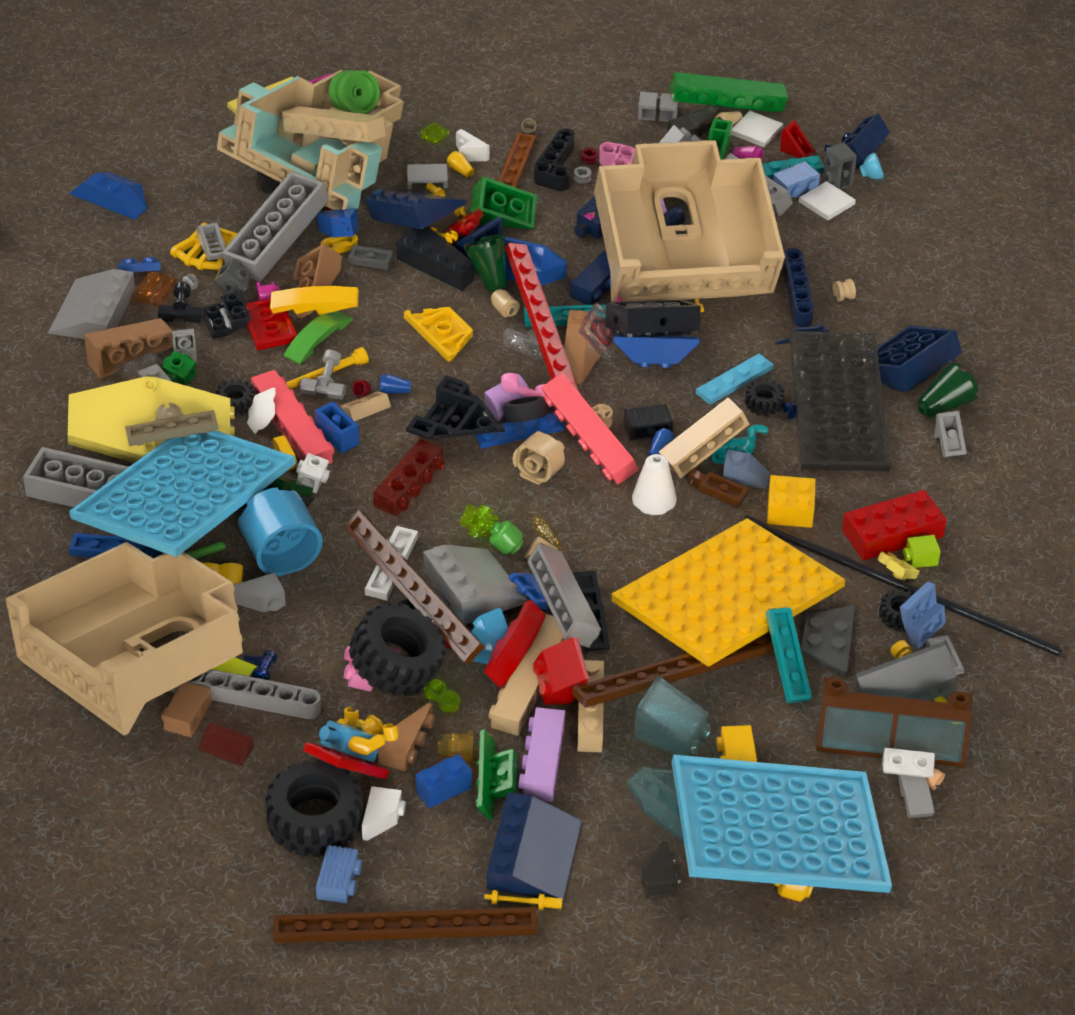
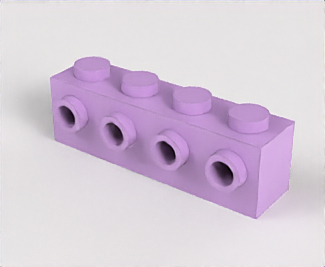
(543, 754)

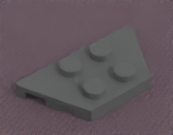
(829, 637)

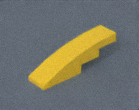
(319, 298)

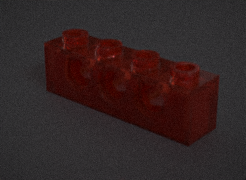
(408, 477)

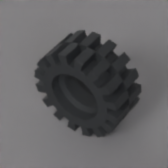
(764, 388)
(237, 389)
(888, 602)

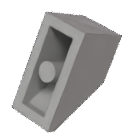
(260, 593)

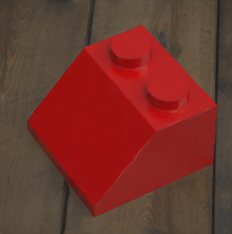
(560, 670)

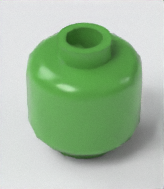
(506, 537)

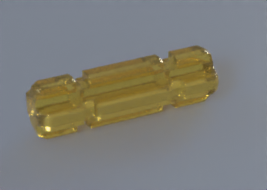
(545, 531)

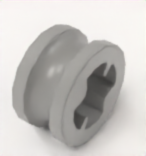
(582, 175)

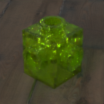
(478, 520)

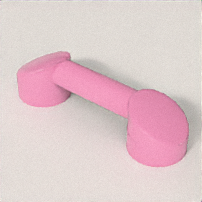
(510, 383)

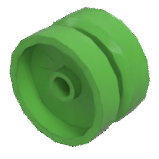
(354, 91)

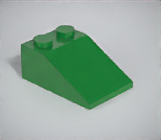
(504, 201)

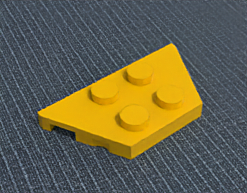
(441, 329)

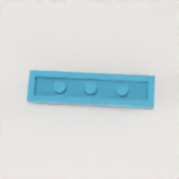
(734, 379)

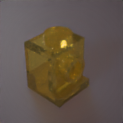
(457, 744)

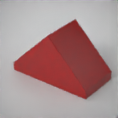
(795, 142)

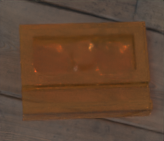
(154, 288)

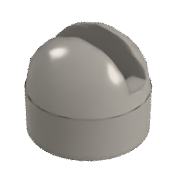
(189, 278)

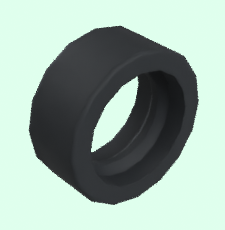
(525, 409)

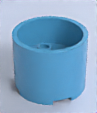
(280, 531)

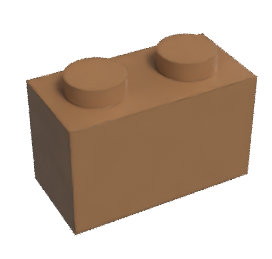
(186, 709)

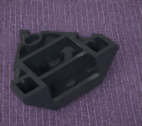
(454, 414)

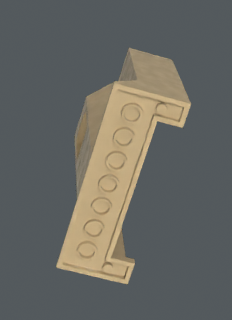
(732, 235)
(94, 617)

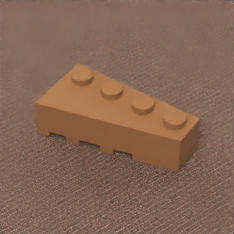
(125, 343)

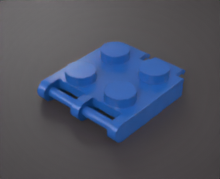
(529, 587)

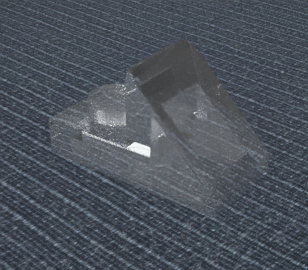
(523, 343)

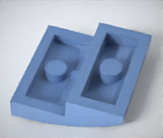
(922, 615)

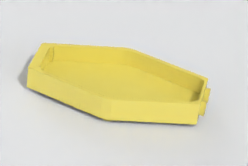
(100, 414)

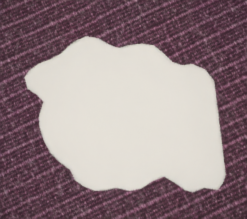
(261, 410)

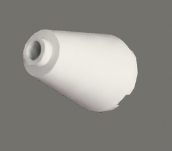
(655, 488)

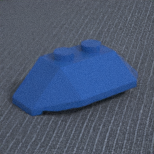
(113, 193)
(546, 262)
(656, 349)

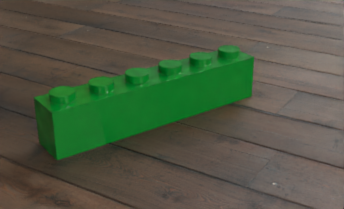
(728, 92)

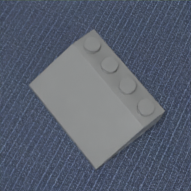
(94, 303)
(471, 581)

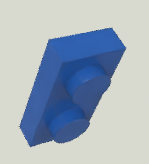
(147, 264)

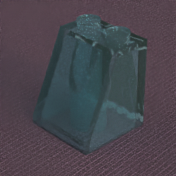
(670, 720)

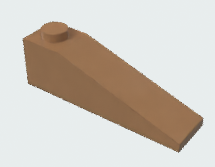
(317, 269)
(577, 349)

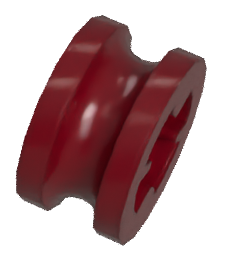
(589, 152)

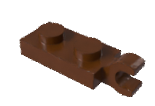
(718, 487)

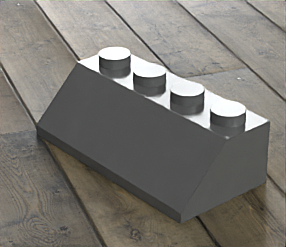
(914, 676)

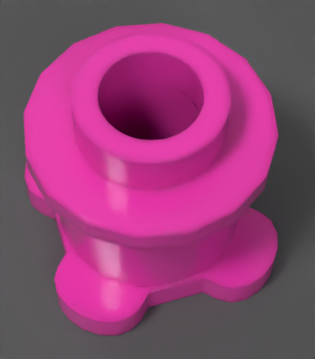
(264, 292)

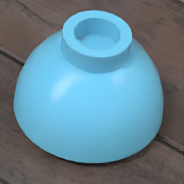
(872, 167)

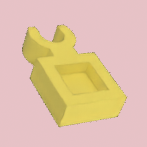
(901, 569)

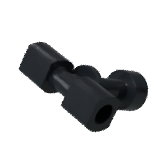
(180, 308)

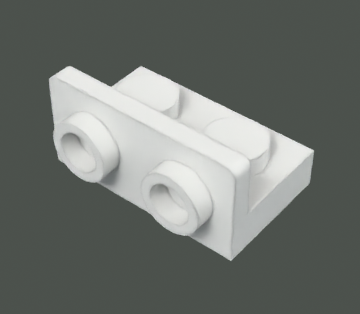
(908, 762)

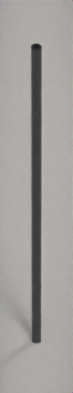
(895, 582)

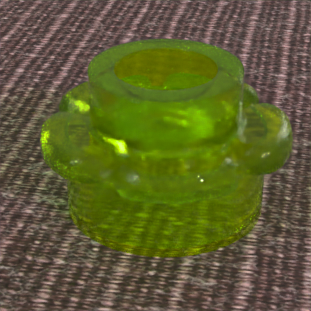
(436, 684)
(449, 696)

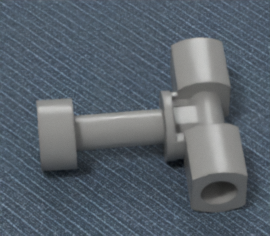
(324, 383)

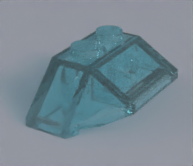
(658, 798)

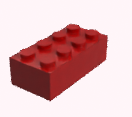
(891, 522)

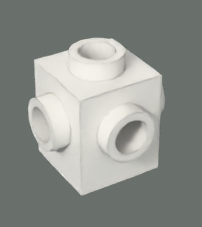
(313, 471)

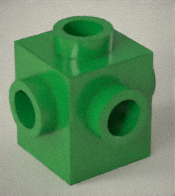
(179, 368)

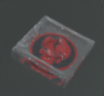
(596, 334)

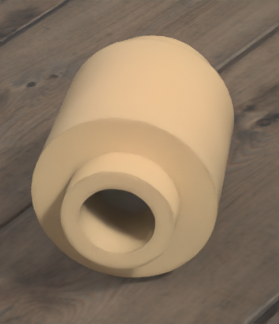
(505, 303)

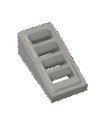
(211, 230)

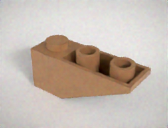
(402, 751)

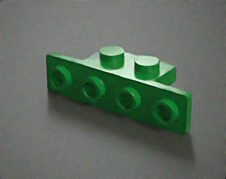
(496, 774)

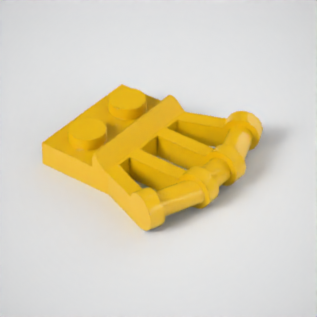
(190, 258)

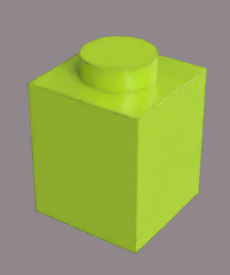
(922, 551)

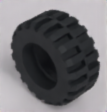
(385, 667)
(314, 832)

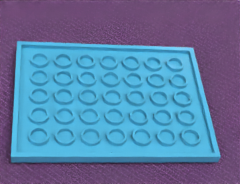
(182, 490)
(779, 824)

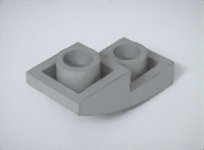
(916, 796)

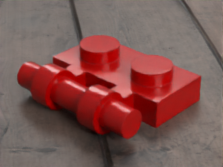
(465, 225)

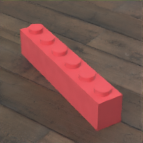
(292, 418)
(590, 429)

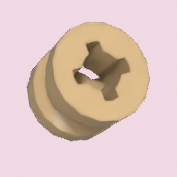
(844, 290)
(605, 413)

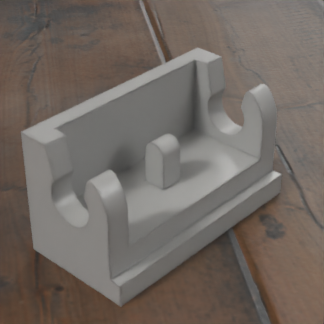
(427, 174)

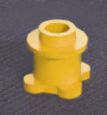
(371, 725)

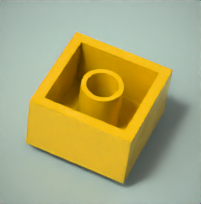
(791, 501)

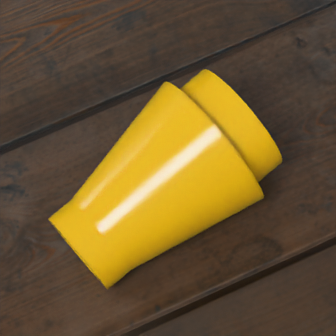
(458, 163)

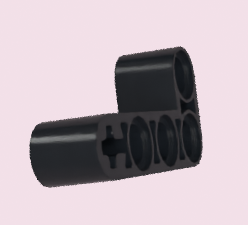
(549, 167)

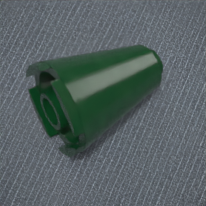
(489, 261)
(948, 392)

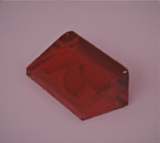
(226, 744)

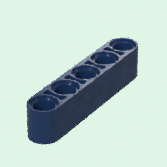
(798, 287)

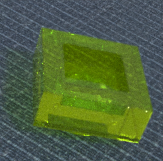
(434, 133)

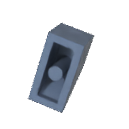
(745, 470)

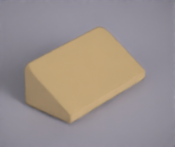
(366, 405)

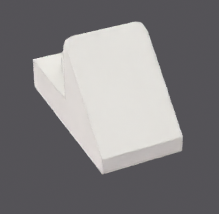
(472, 147)

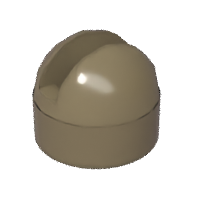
(529, 121)

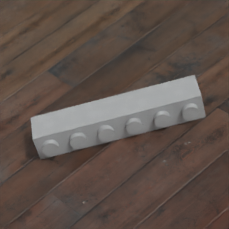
(563, 595)

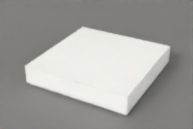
(757, 129)
(827, 200)

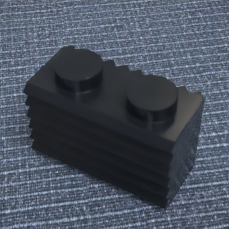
(645, 421)

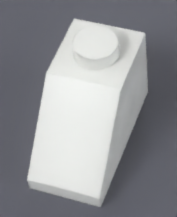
(382, 811)

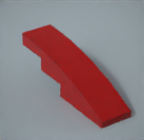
(516, 643)

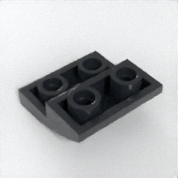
(226, 316)

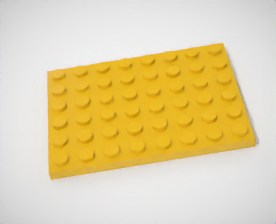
(720, 590)

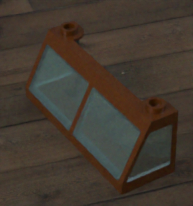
(870, 723)

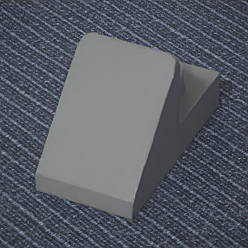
(950, 432)

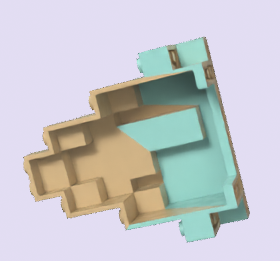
(263, 144)

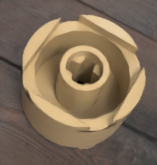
(537, 453)

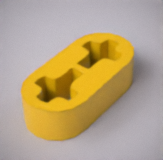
(341, 244)
(281, 444)

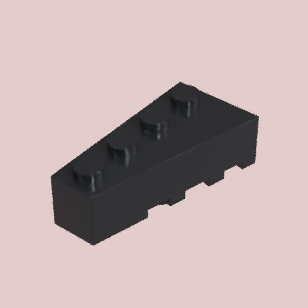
(435, 257)

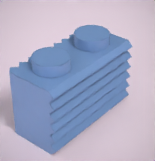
(798, 179)
(337, 874)

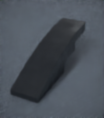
(589, 586)

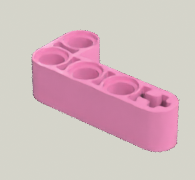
(615, 154)

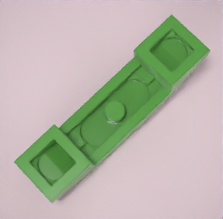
(314, 334)

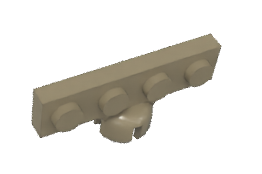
(171, 424)

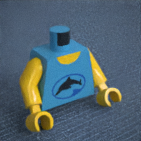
(354, 741)

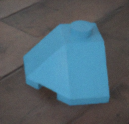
(489, 629)

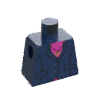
(588, 220)

